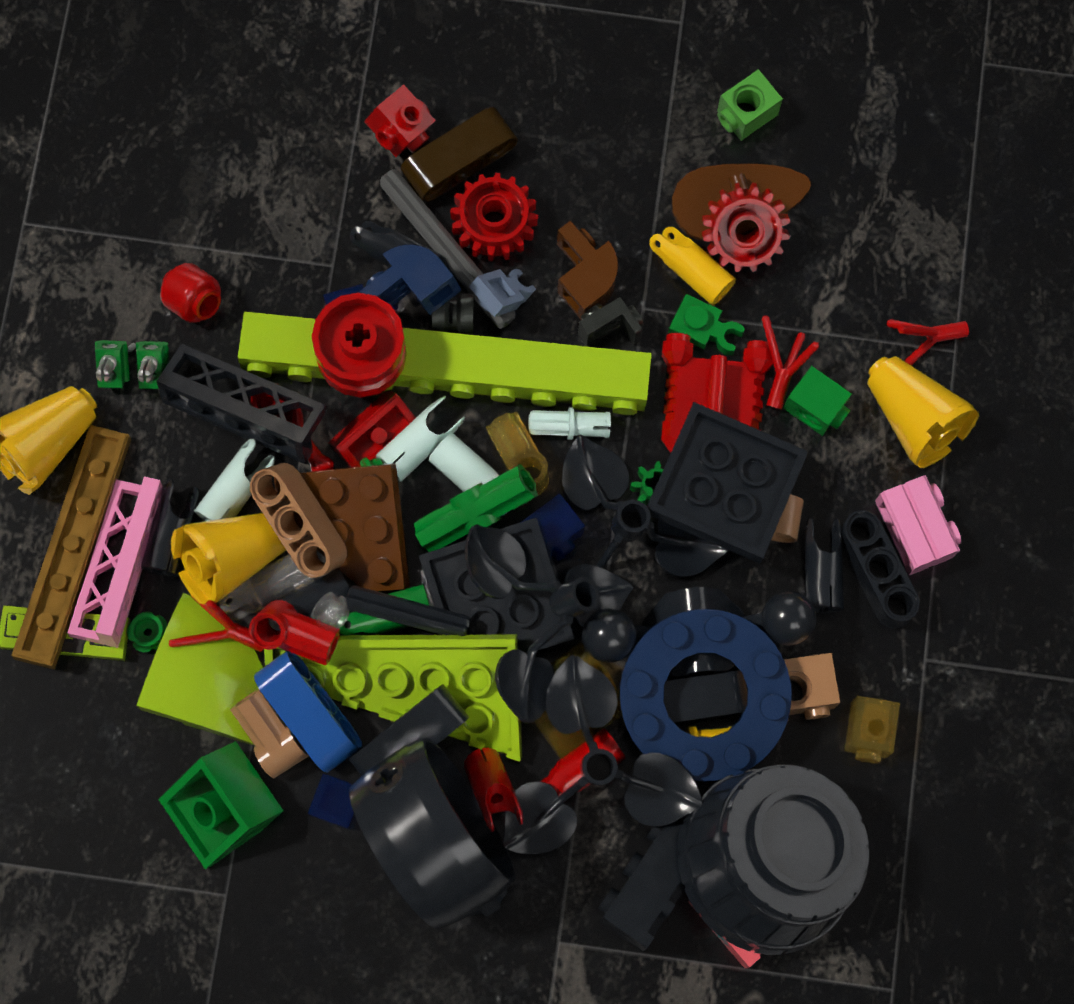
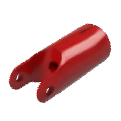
(567, 769)
(491, 785)

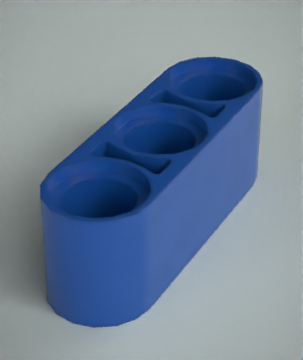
(308, 711)

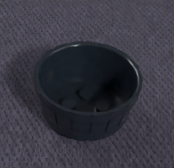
(773, 857)

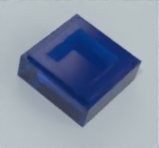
(332, 802)

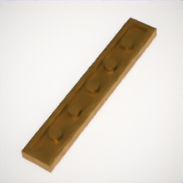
(71, 548)

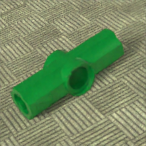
(478, 505)

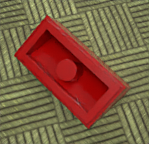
(372, 429)

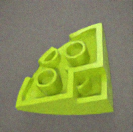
(200, 680)

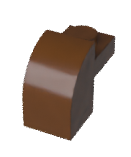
(594, 271)

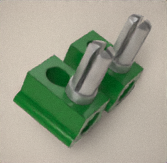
(114, 357)

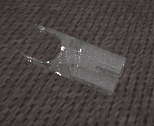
(267, 585)

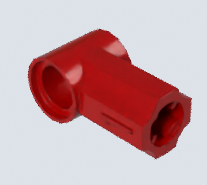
(297, 634)

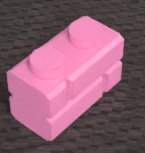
(918, 524)

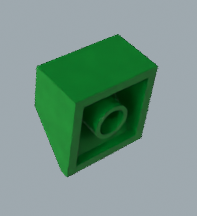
(220, 804)

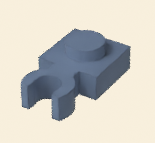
(500, 293)

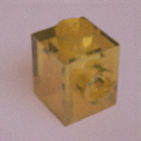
(872, 728)

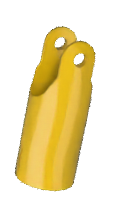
(693, 265)

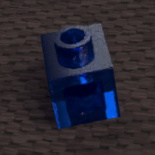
(560, 526)

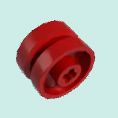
(355, 321)

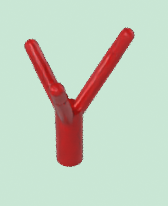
(933, 334)
(784, 373)
(232, 630)

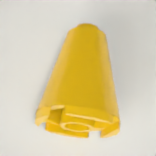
(920, 410)
(42, 434)
(223, 553)

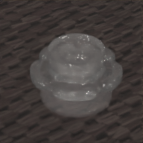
(331, 610)

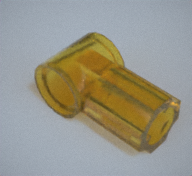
(517, 447)

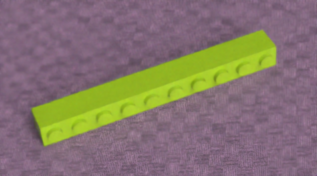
(467, 365)

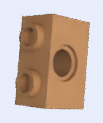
(818, 685)

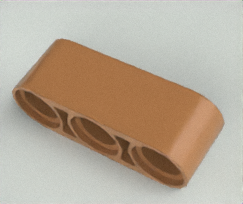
(280, 510)

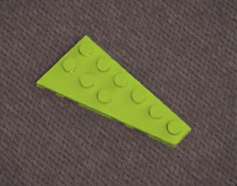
(400, 670)

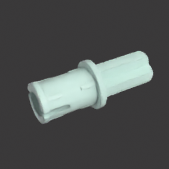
(569, 423)

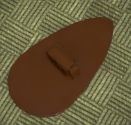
(703, 184)

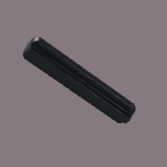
(406, 612)

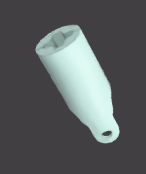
(414, 443)
(461, 463)
(232, 487)

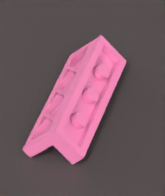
(127, 563)

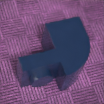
(413, 271)

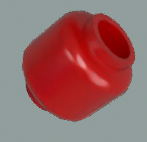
(190, 293)

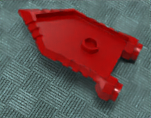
(715, 383)

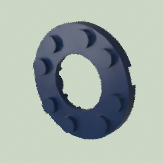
(749, 650)

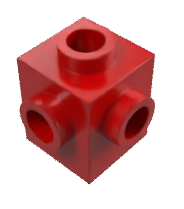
(400, 122)

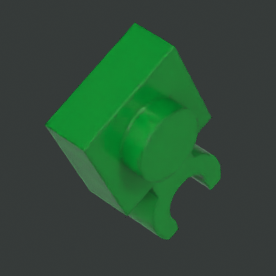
(703, 324)

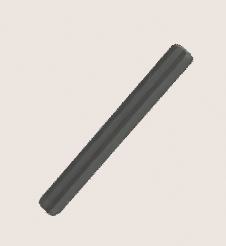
(436, 236)

